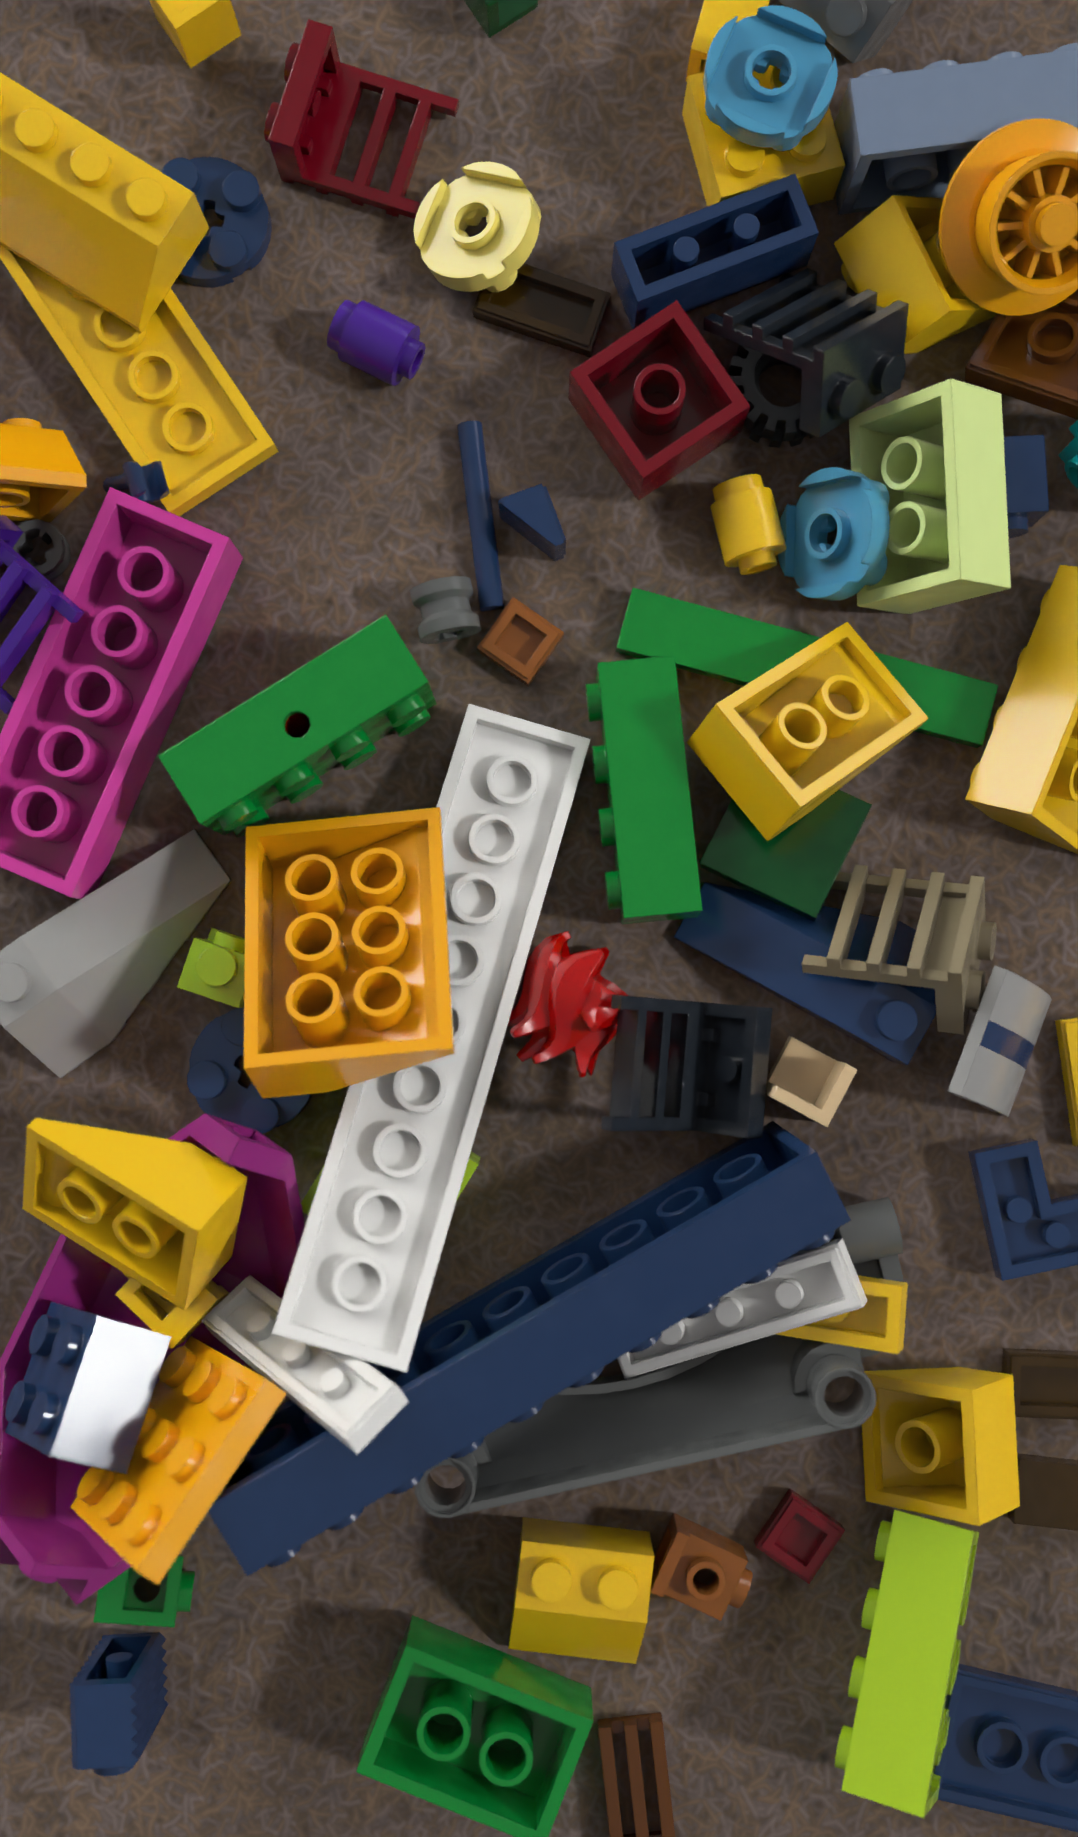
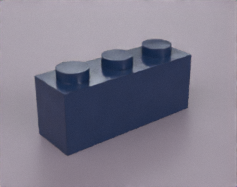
(715, 251)

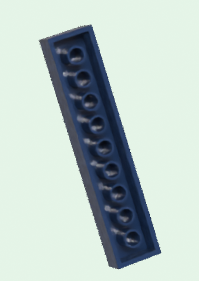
(537, 1335)

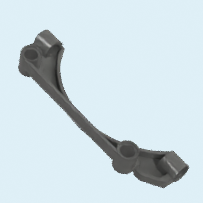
(682, 1412)

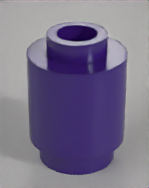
(376, 341)

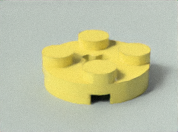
(494, 254)

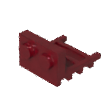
(317, 114)

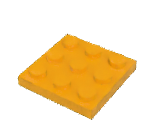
(189, 1446)

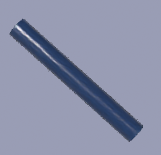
(480, 516)

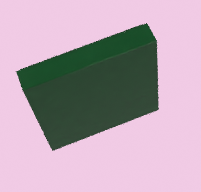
(795, 865)

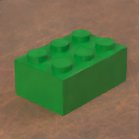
(477, 1731)

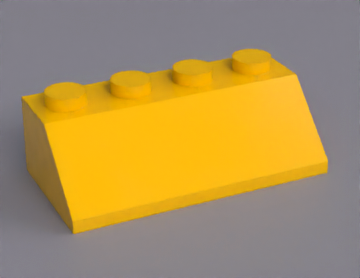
(90, 209)
(1033, 751)

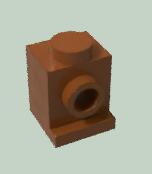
(685, 1551)

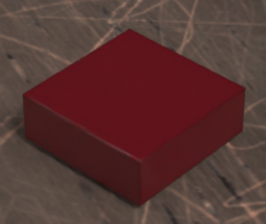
(799, 1536)

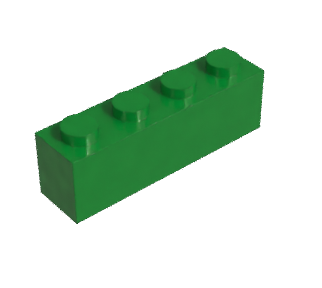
(647, 790)

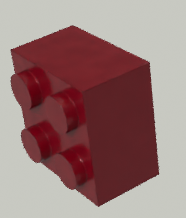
(657, 400)

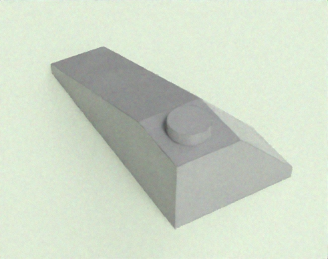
(93, 963)

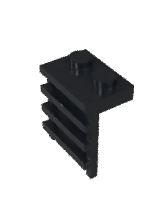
(842, 343)
(689, 1067)

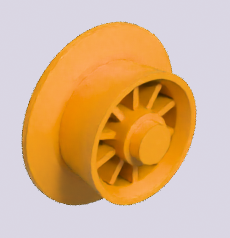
(1015, 218)

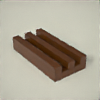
(631, 1726)

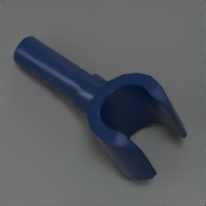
(143, 482)

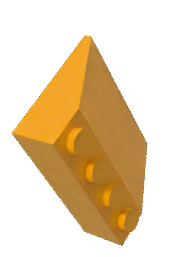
(345, 950)

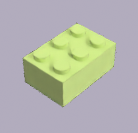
(946, 493)

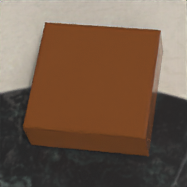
(520, 641)

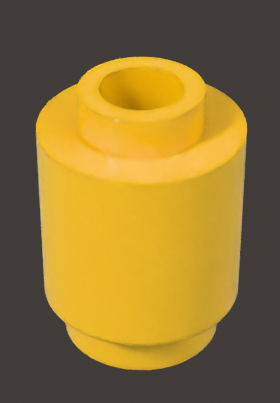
(747, 524)

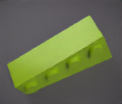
(908, 1663)

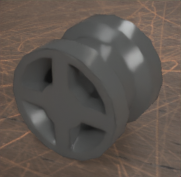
(445, 609)

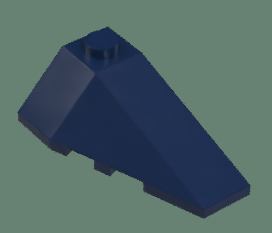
(768, 949)

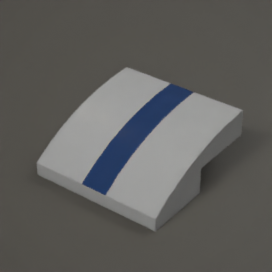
(1000, 1041)

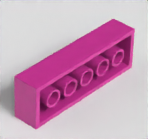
(106, 689)

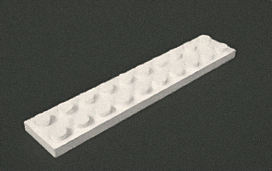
(410, 1133)

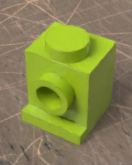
(216, 968)

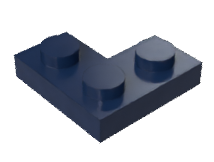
(1020, 1220)

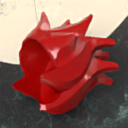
(565, 1004)

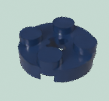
(245, 214)
(215, 1079)

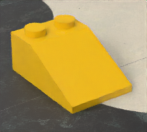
(805, 729)
(136, 1202)

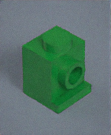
(120, 1605)

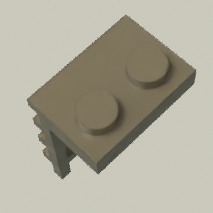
(945, 948)

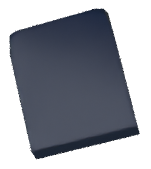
(535, 518)

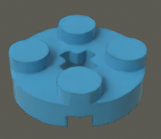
(764, 115)
(863, 529)

